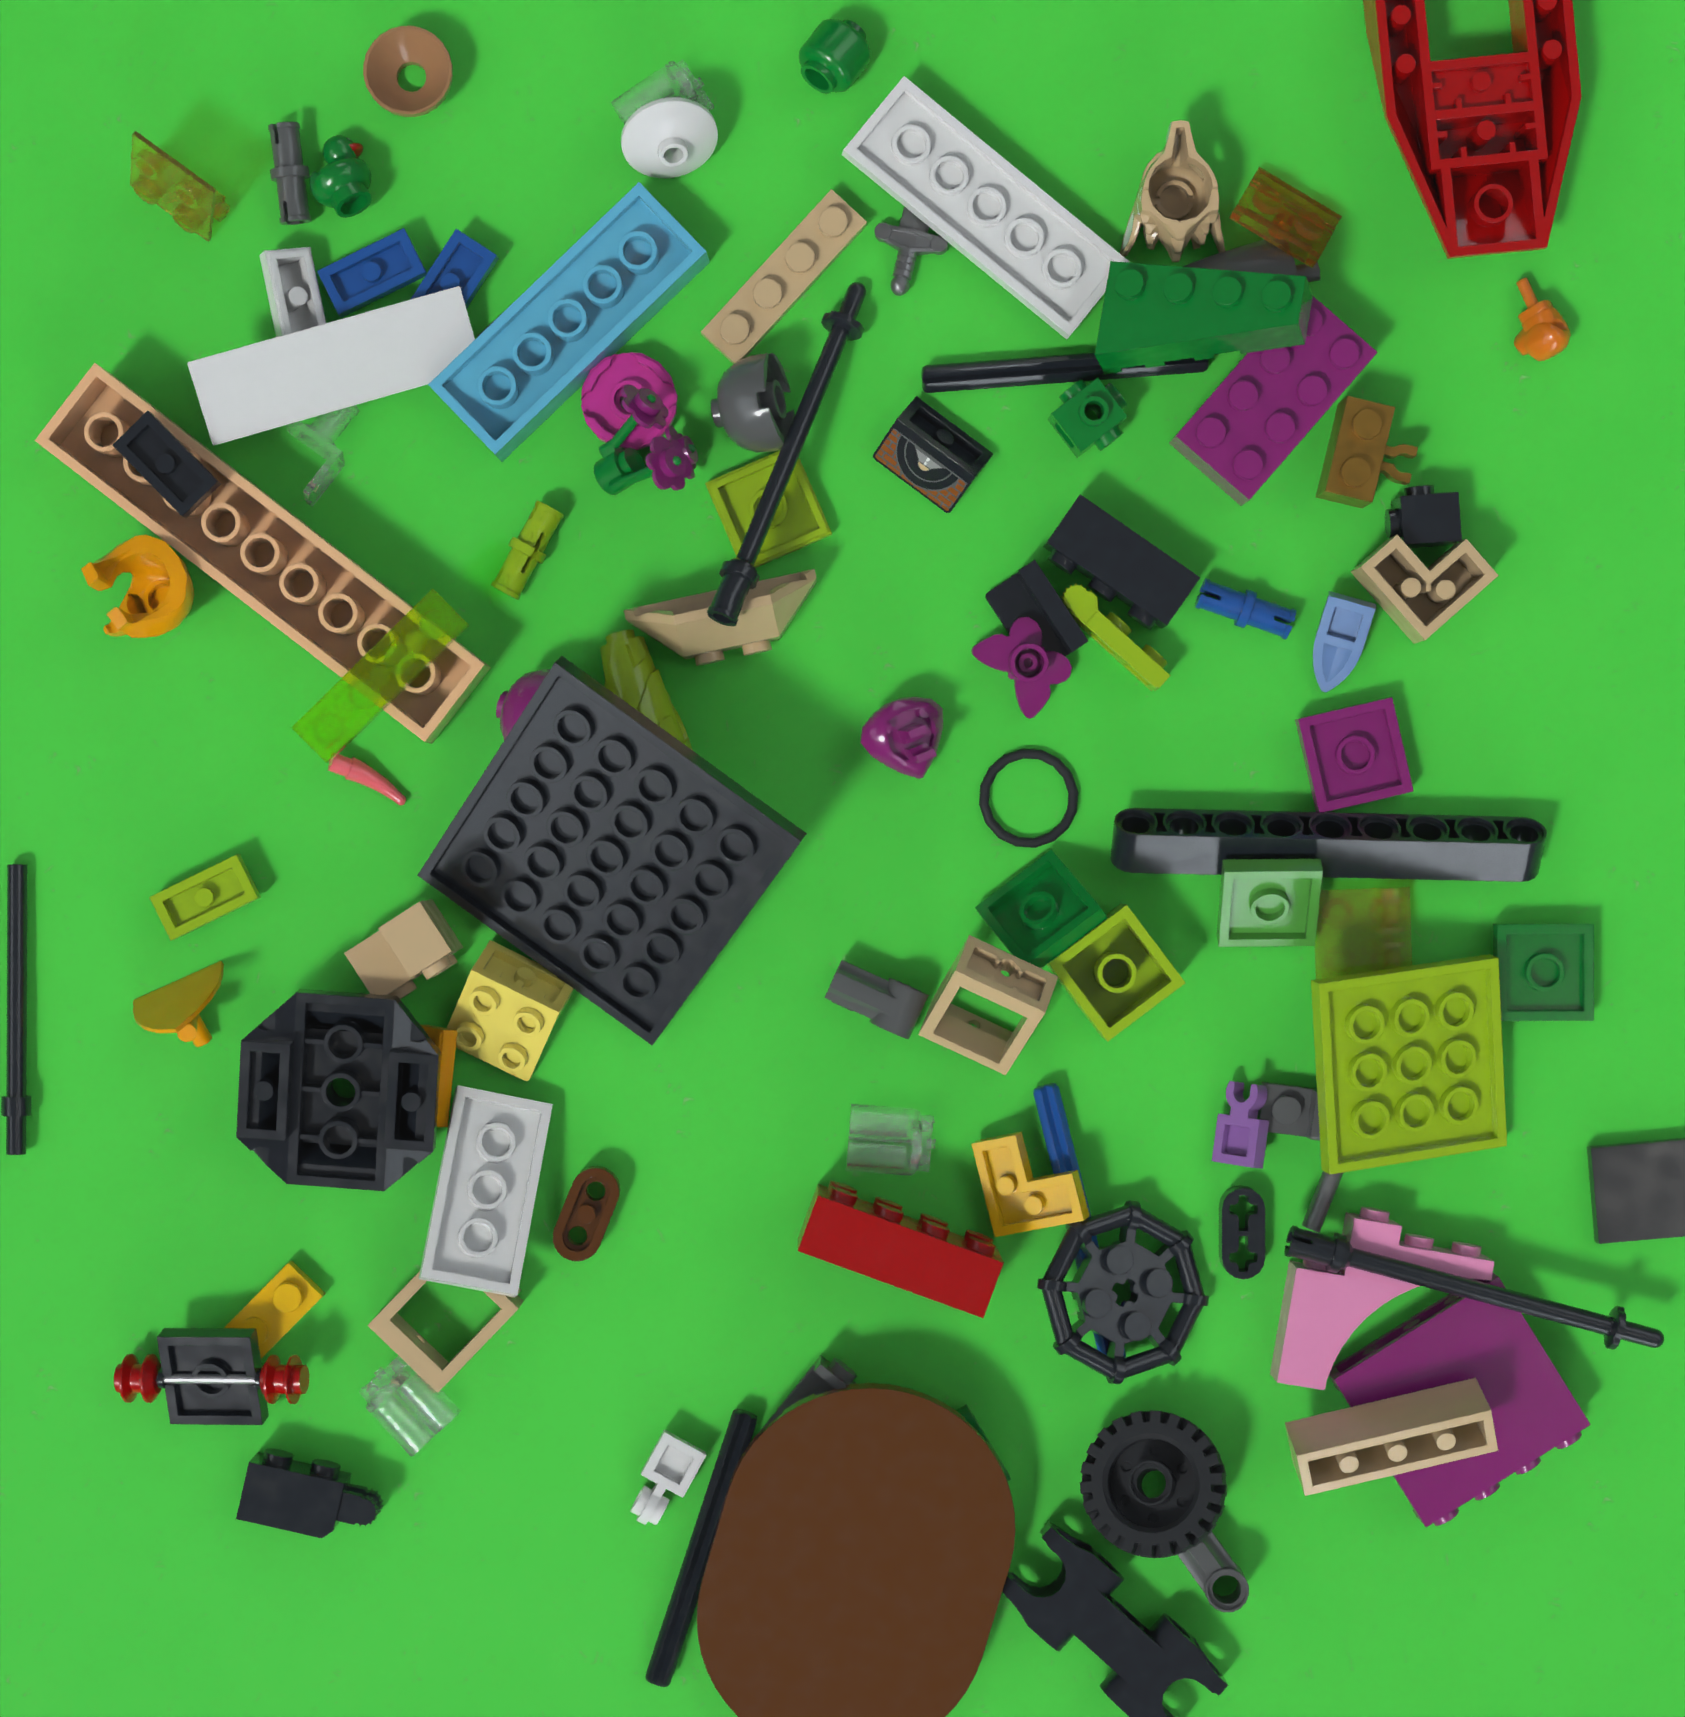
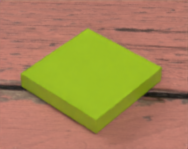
(796, 522)

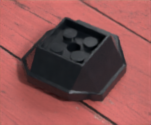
(304, 1125)

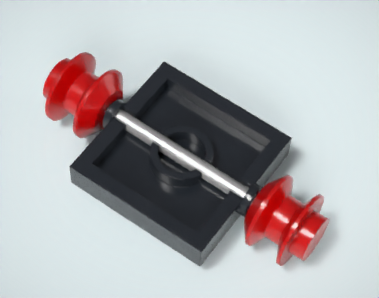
(212, 1376)

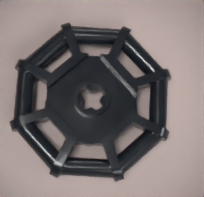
(1149, 1285)

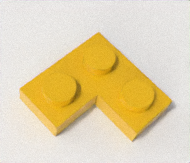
(1017, 1199)

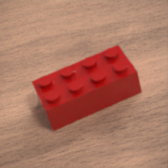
(900, 1249)

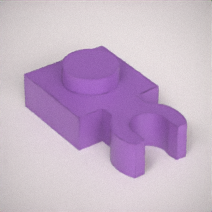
(1241, 1136)

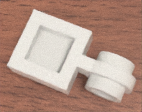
(671, 1467)

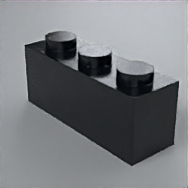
(1120, 564)

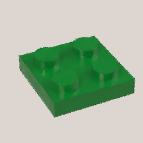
(1041, 911)
(1545, 971)

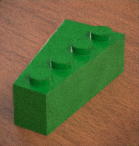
(1194, 313)

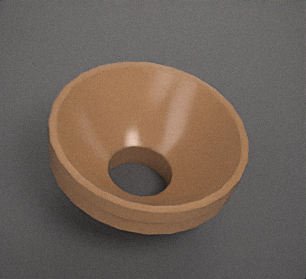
(399, 49)

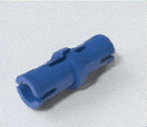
(1245, 608)

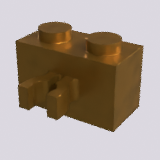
(1358, 451)

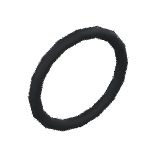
(985, 793)

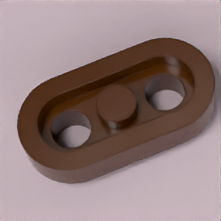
(586, 1212)

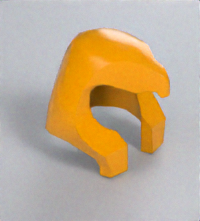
(159, 588)

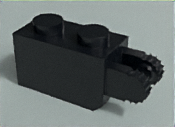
(303, 1495)

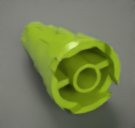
(635, 680)

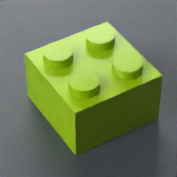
(1116, 973)

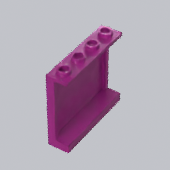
(1457, 1343)

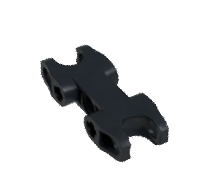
(1082, 1606)

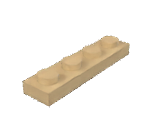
(784, 277)

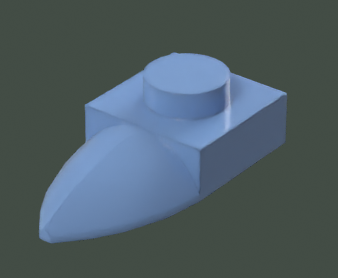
(1340, 638)

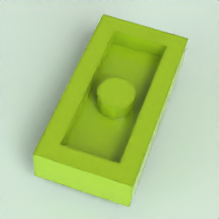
(205, 897)

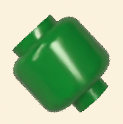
(834, 56)

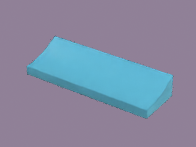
(570, 321)

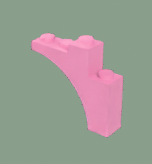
(1327, 1307)

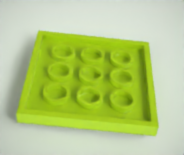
(1409, 1063)

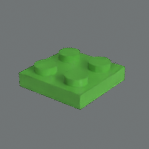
(1269, 902)

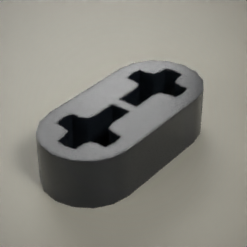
(1253, 1232)

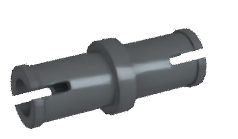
(289, 173)

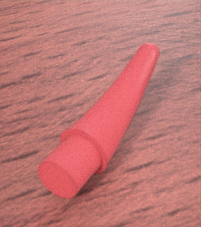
(361, 773)

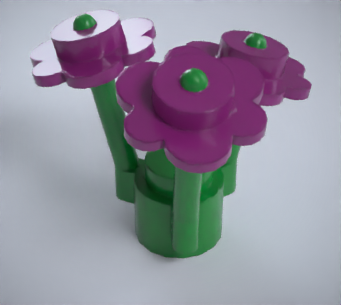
(669, 459)

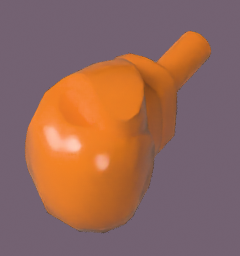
(1543, 329)

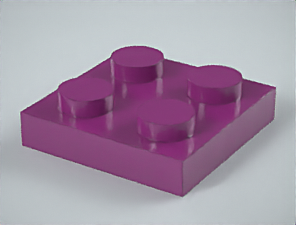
(1354, 755)

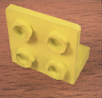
(508, 1010)

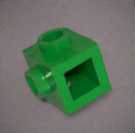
(1077, 429)

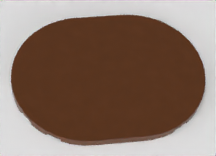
(856, 1560)

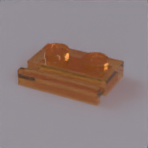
(1285, 217)

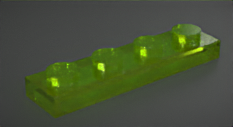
(380, 676)

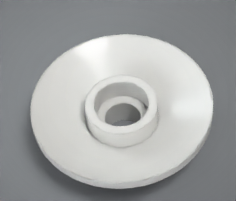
(669, 137)

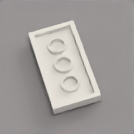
(486, 1191)

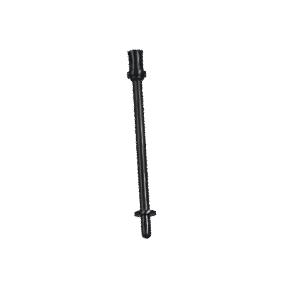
(740, 573)
(1339, 1254)

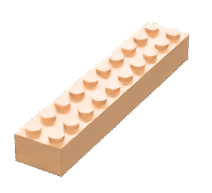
(257, 551)

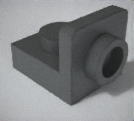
(1291, 1110)

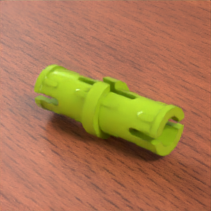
(527, 550)

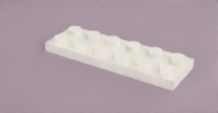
(983, 207)

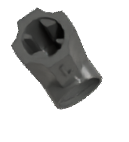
(886, 1002)
(1207, 1564)

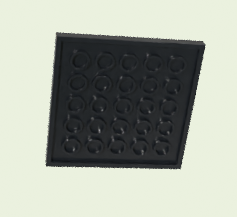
(609, 851)

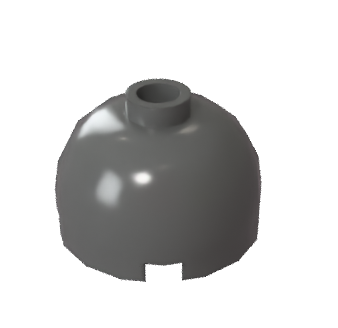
(753, 403)

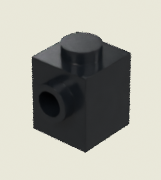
(1425, 517)

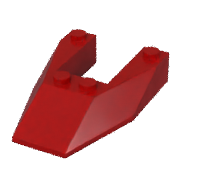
(1482, 130)

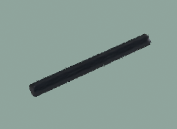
(1039, 371)
(690, 1576)

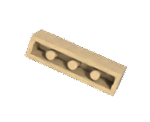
(1391, 1436)

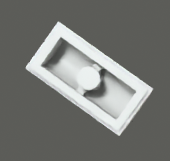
(292, 289)

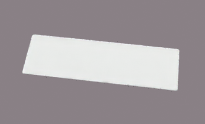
(330, 365)

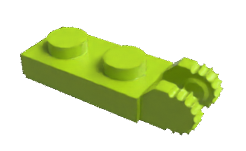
(1112, 635)

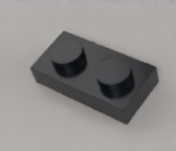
(166, 464)

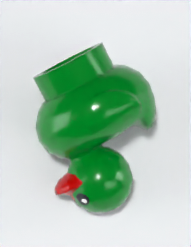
(345, 178)

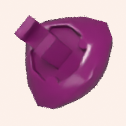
(905, 734)

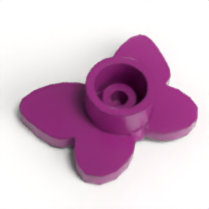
(1025, 662)

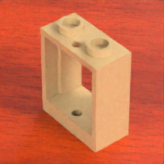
(979, 971)
(418, 1352)

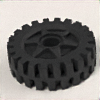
(1192, 1490)

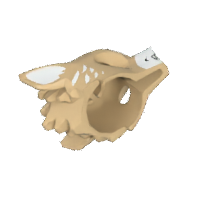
(1176, 198)

